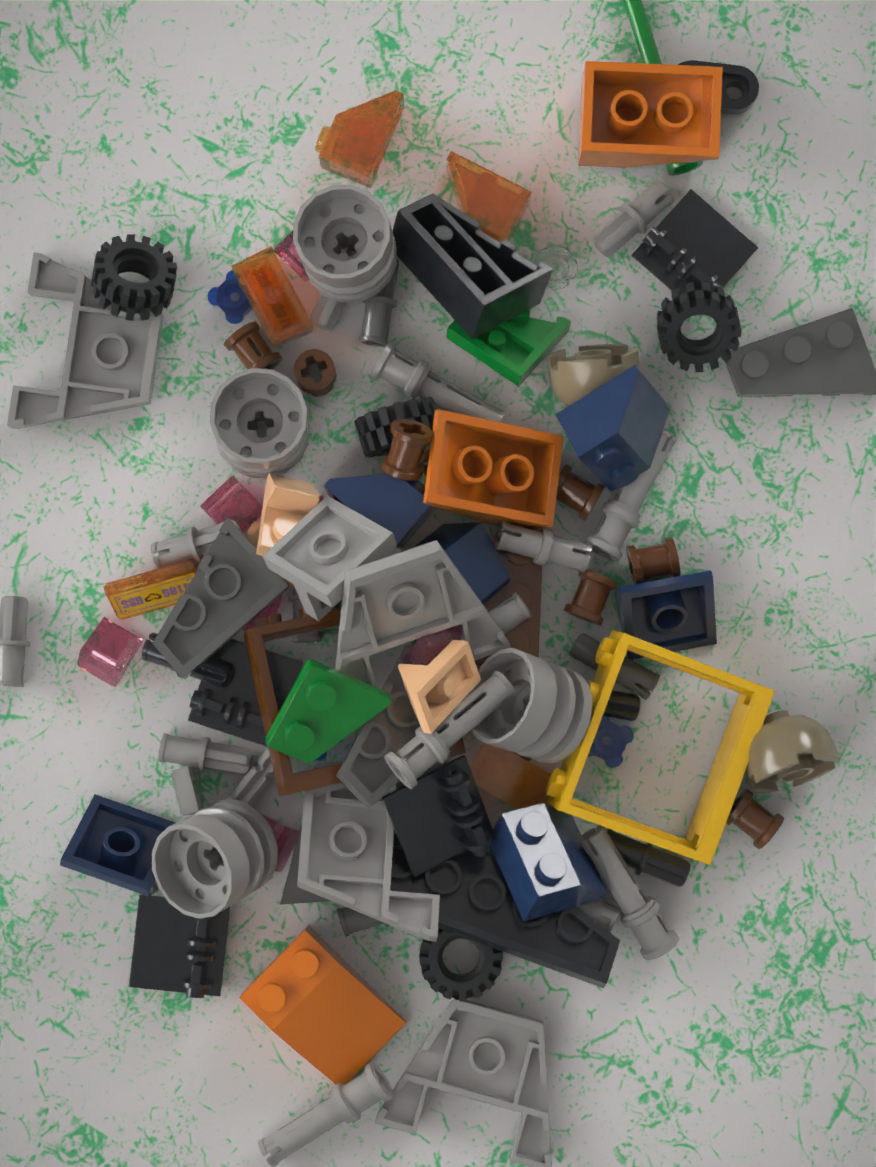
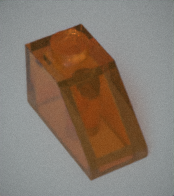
(360, 138)
(487, 197)
(509, 777)

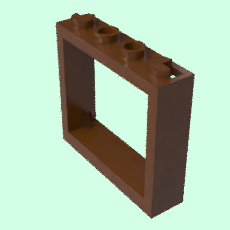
(272, 629)

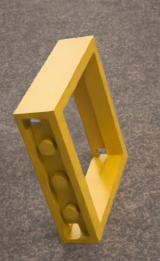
(726, 769)

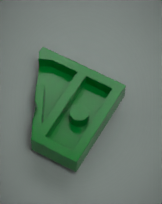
(514, 346)
(323, 711)

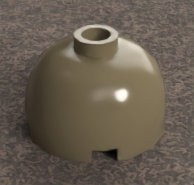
(588, 369)
(788, 751)

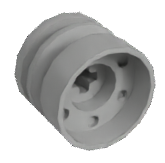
(342, 219)
(257, 397)
(544, 716)
(214, 858)

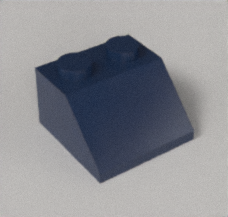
(617, 428)
(384, 500)
(544, 861)

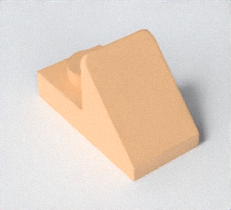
(283, 507)
(441, 685)

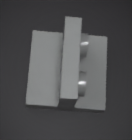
(322, 549)

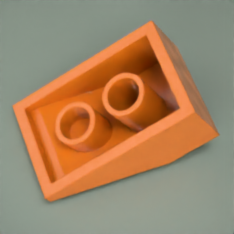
(649, 114)
(493, 470)
(322, 1007)

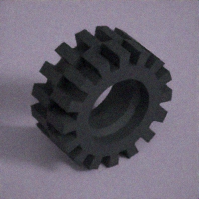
(140, 259)
(698, 303)
(375, 425)
(458, 985)

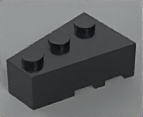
(465, 268)

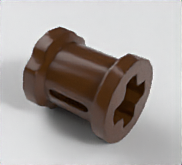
(252, 348)
(322, 361)
(407, 449)
(577, 492)
(653, 561)
(591, 597)
(754, 819)

